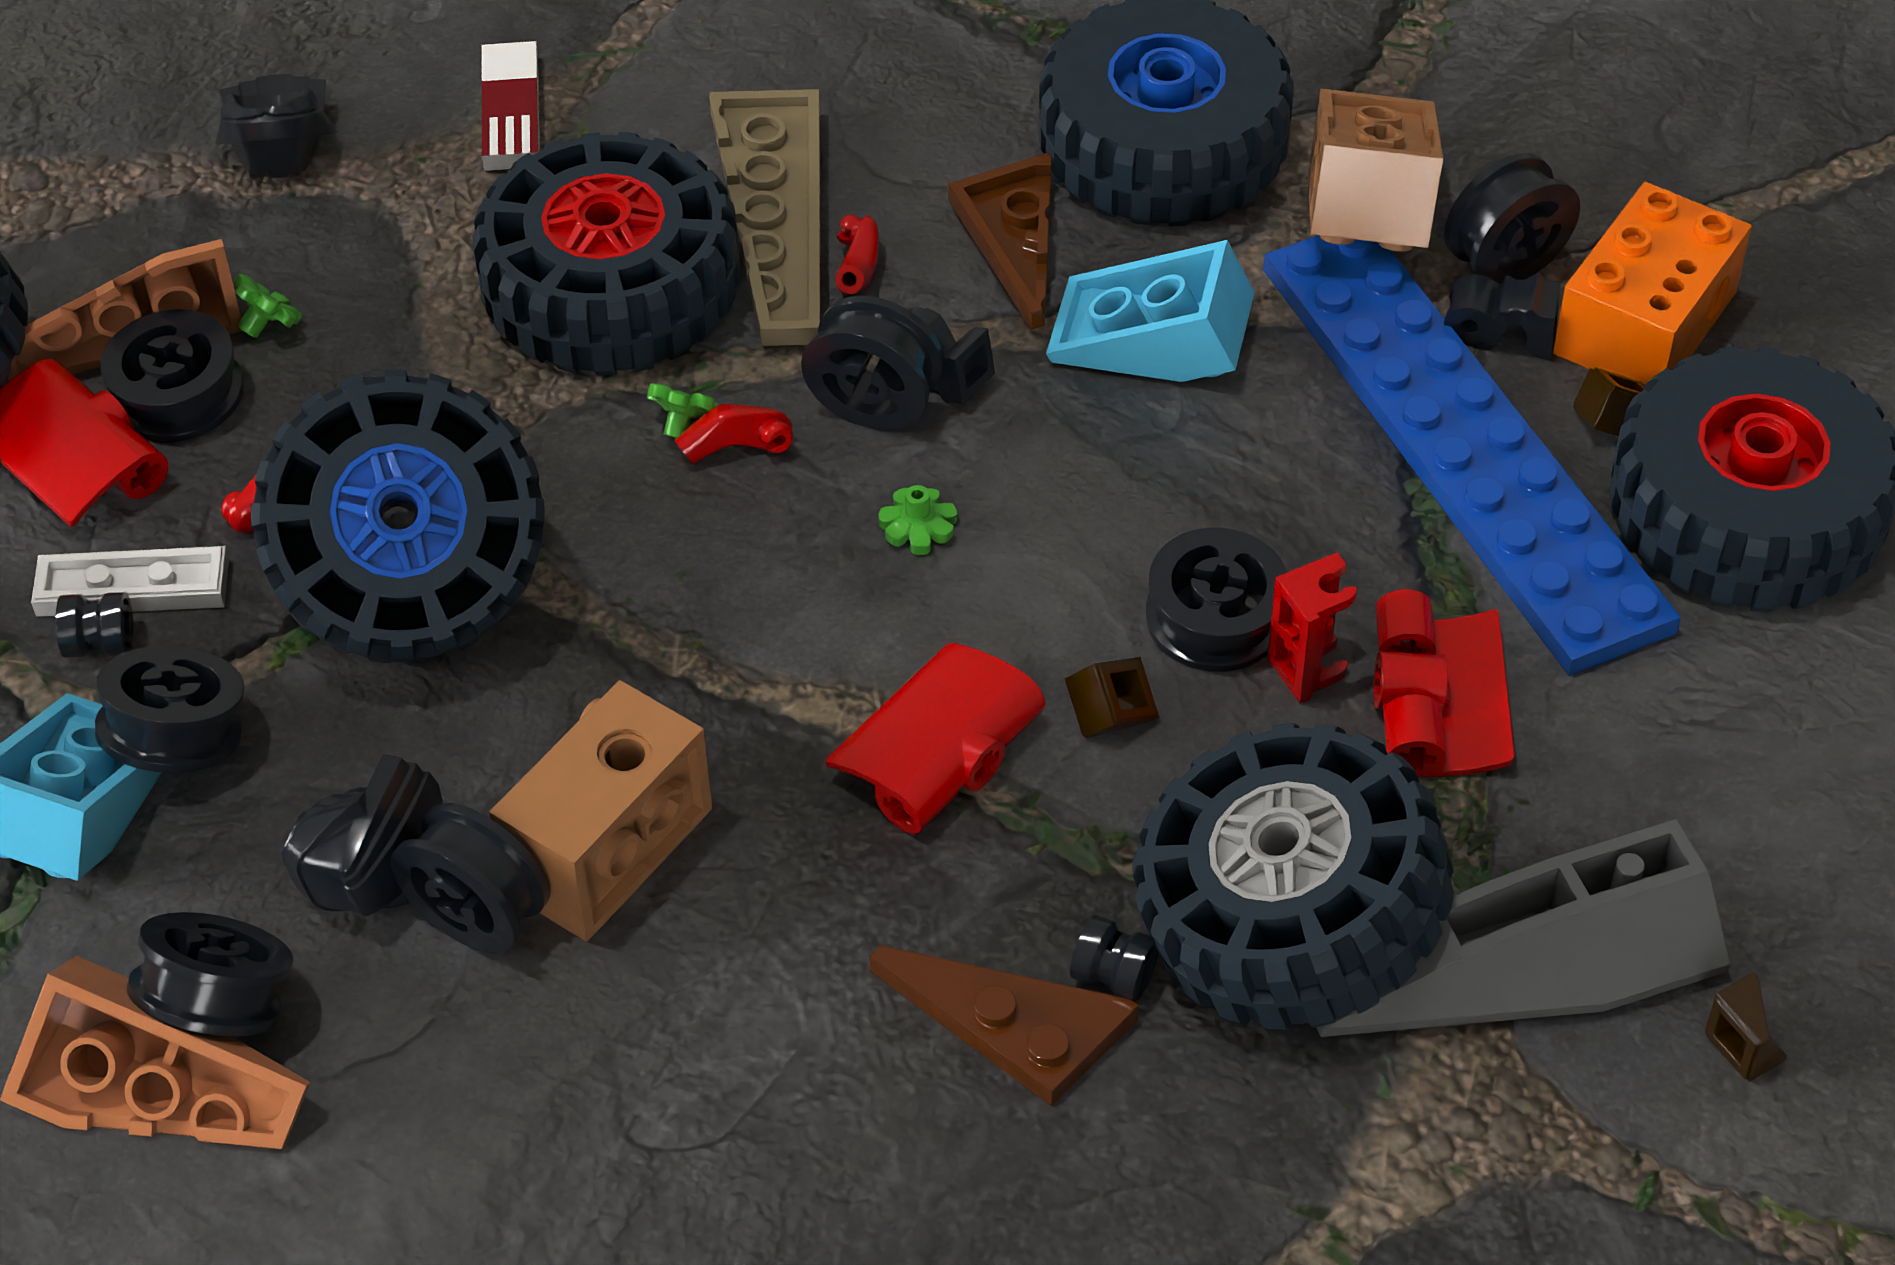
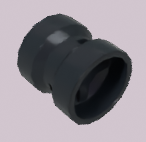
(102, 624)
(1114, 958)

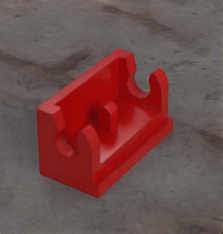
(1304, 625)

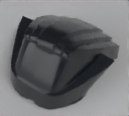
(274, 123)
(346, 841)

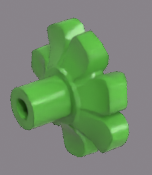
(263, 306)
(680, 407)
(918, 518)

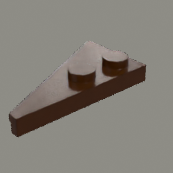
(1010, 224)
(1022, 1024)

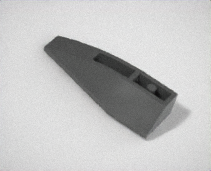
(1564, 939)

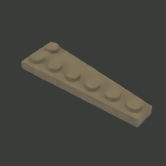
(773, 179)

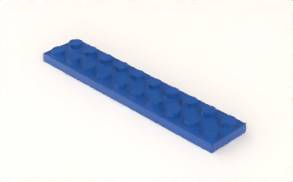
(1474, 452)

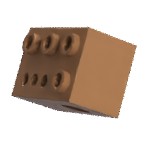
(1374, 170)
(609, 804)

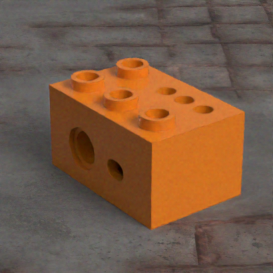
(1651, 285)

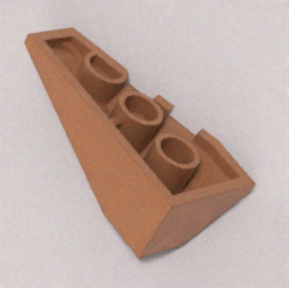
(180, 279)
(112, 1066)

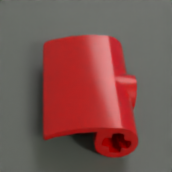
(72, 442)
(1441, 687)
(940, 733)

